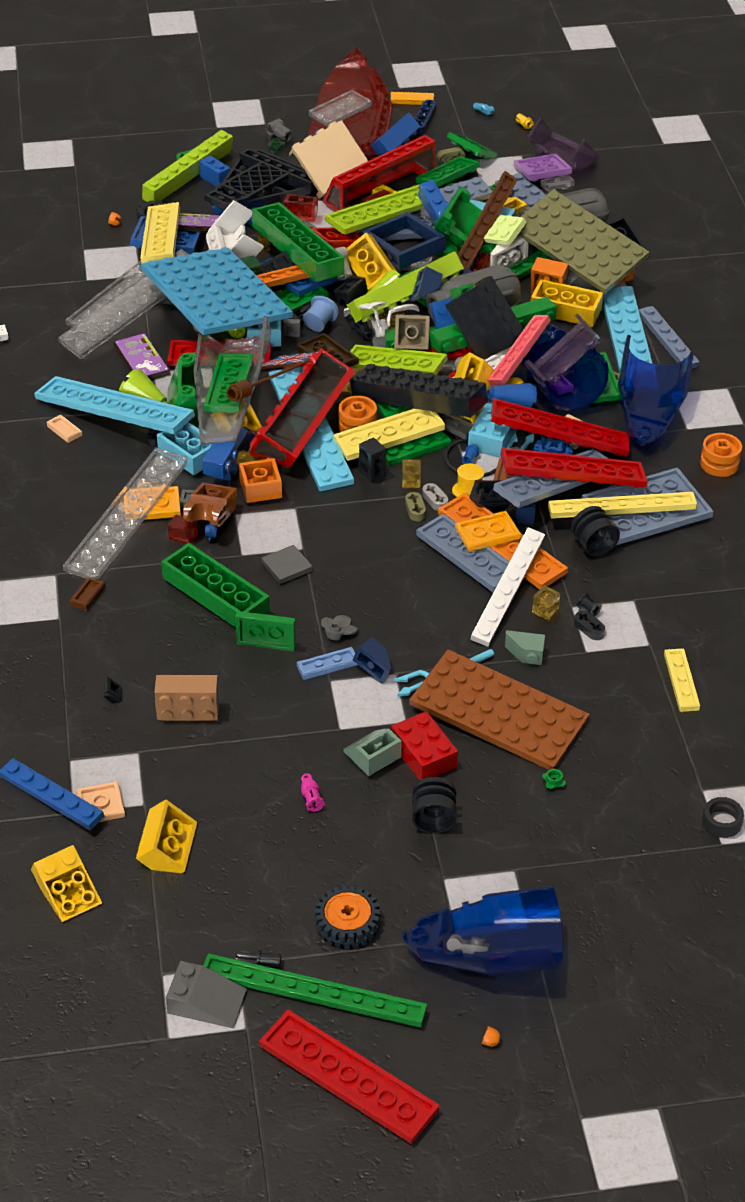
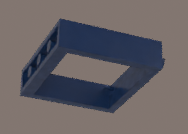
(400, 259)

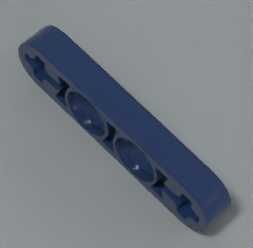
(425, 114)

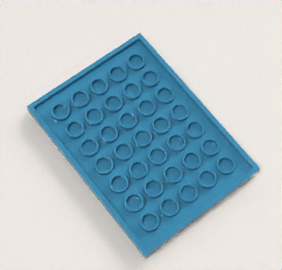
(216, 290)

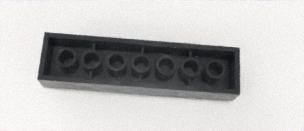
(420, 390)

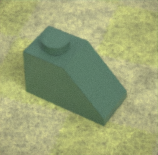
(525, 646)

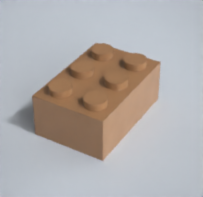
(187, 697)

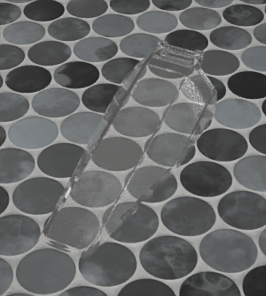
(225, 426)

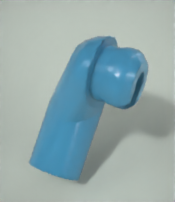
(484, 108)

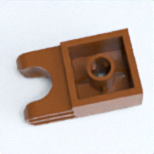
(210, 503)

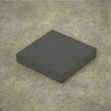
(286, 564)

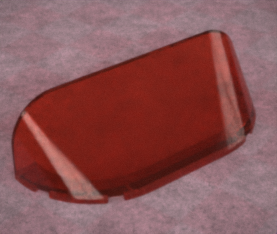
(357, 75)

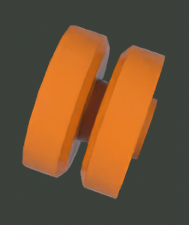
(355, 412)
(721, 454)

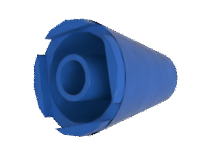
(520, 394)

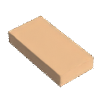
(64, 428)

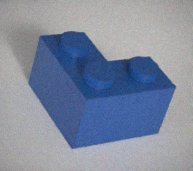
(221, 461)

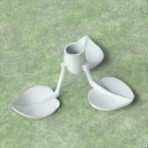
(381, 325)

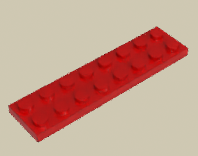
(559, 427)
(573, 467)
(349, 1076)

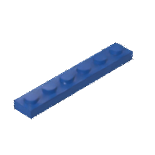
(52, 794)

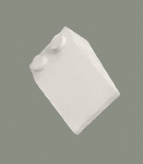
(508, 255)

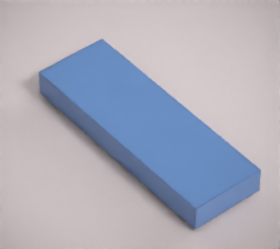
(326, 663)

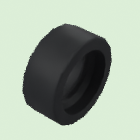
(727, 805)

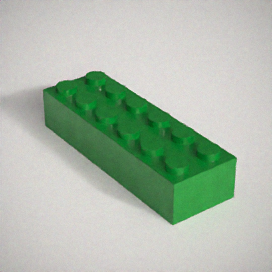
(213, 584)

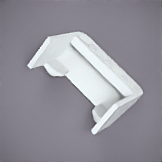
(230, 232)

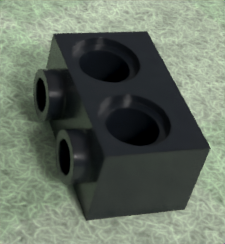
(372, 459)

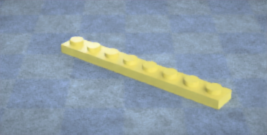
(625, 504)

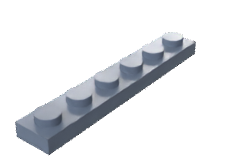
(666, 335)

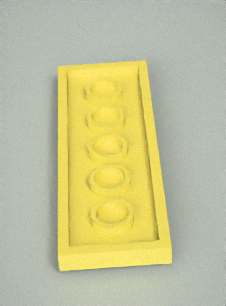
(390, 431)

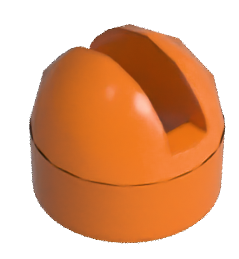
(114, 219)
(491, 1037)

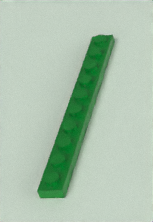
(318, 991)

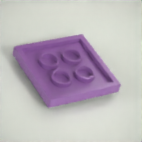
(542, 167)

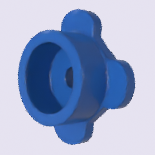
(211, 532)

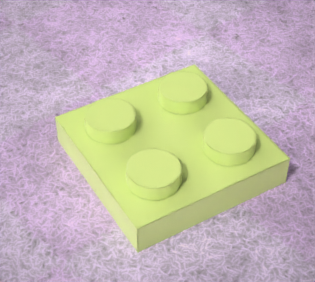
(505, 230)

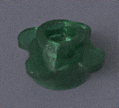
(276, 144)

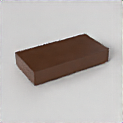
(87, 594)

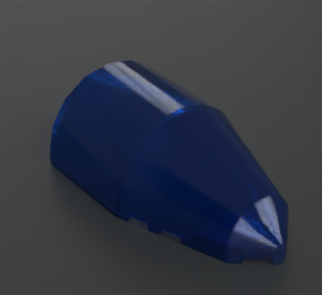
(587, 374)
(651, 394)
(518, 924)

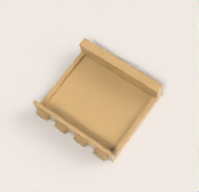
(328, 155)

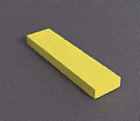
(681, 680)

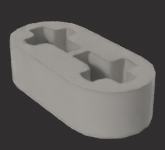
(434, 500)

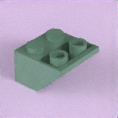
(375, 750)

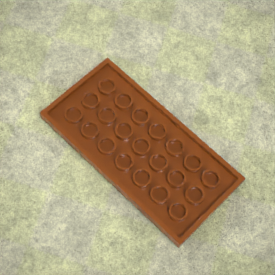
(499, 709)

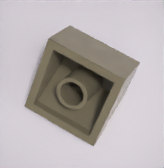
(412, 332)

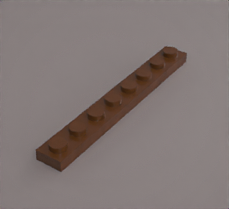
(486, 219)

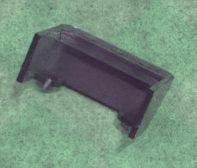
(548, 142)
(565, 352)

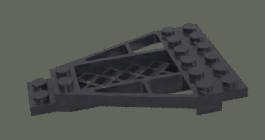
(264, 177)

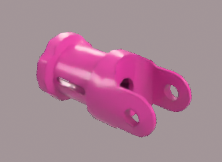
(310, 791)

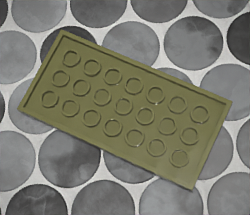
(581, 240)

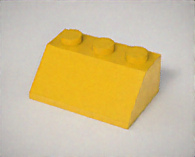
(368, 260)
(166, 838)

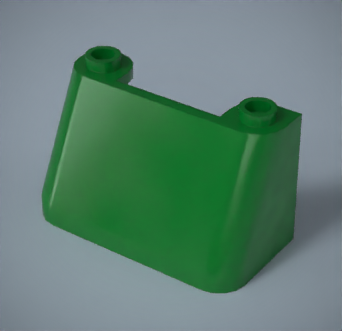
(458, 220)
(182, 386)

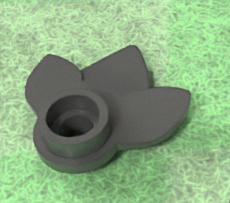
(338, 626)

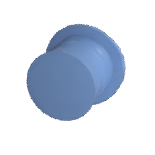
(320, 313)

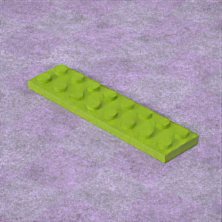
(375, 211)

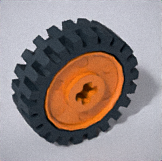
(347, 917)

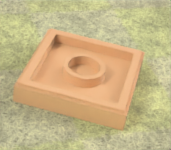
(106, 798)

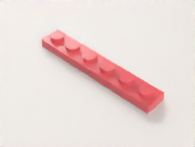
(519, 350)

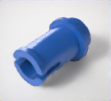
(471, 452)

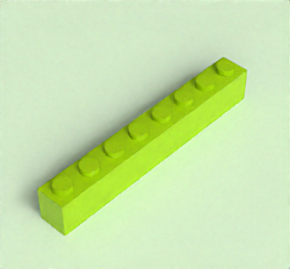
(186, 167)
(402, 288)

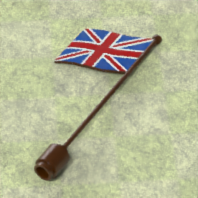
(243, 389)

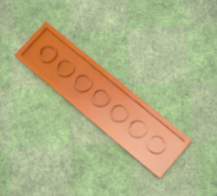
(544, 567)

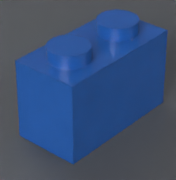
(213, 170)

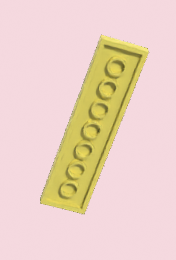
(160, 232)

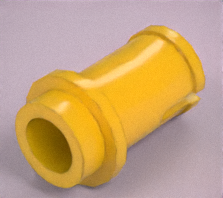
(526, 122)

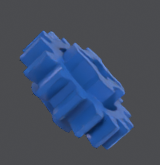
(553, 445)

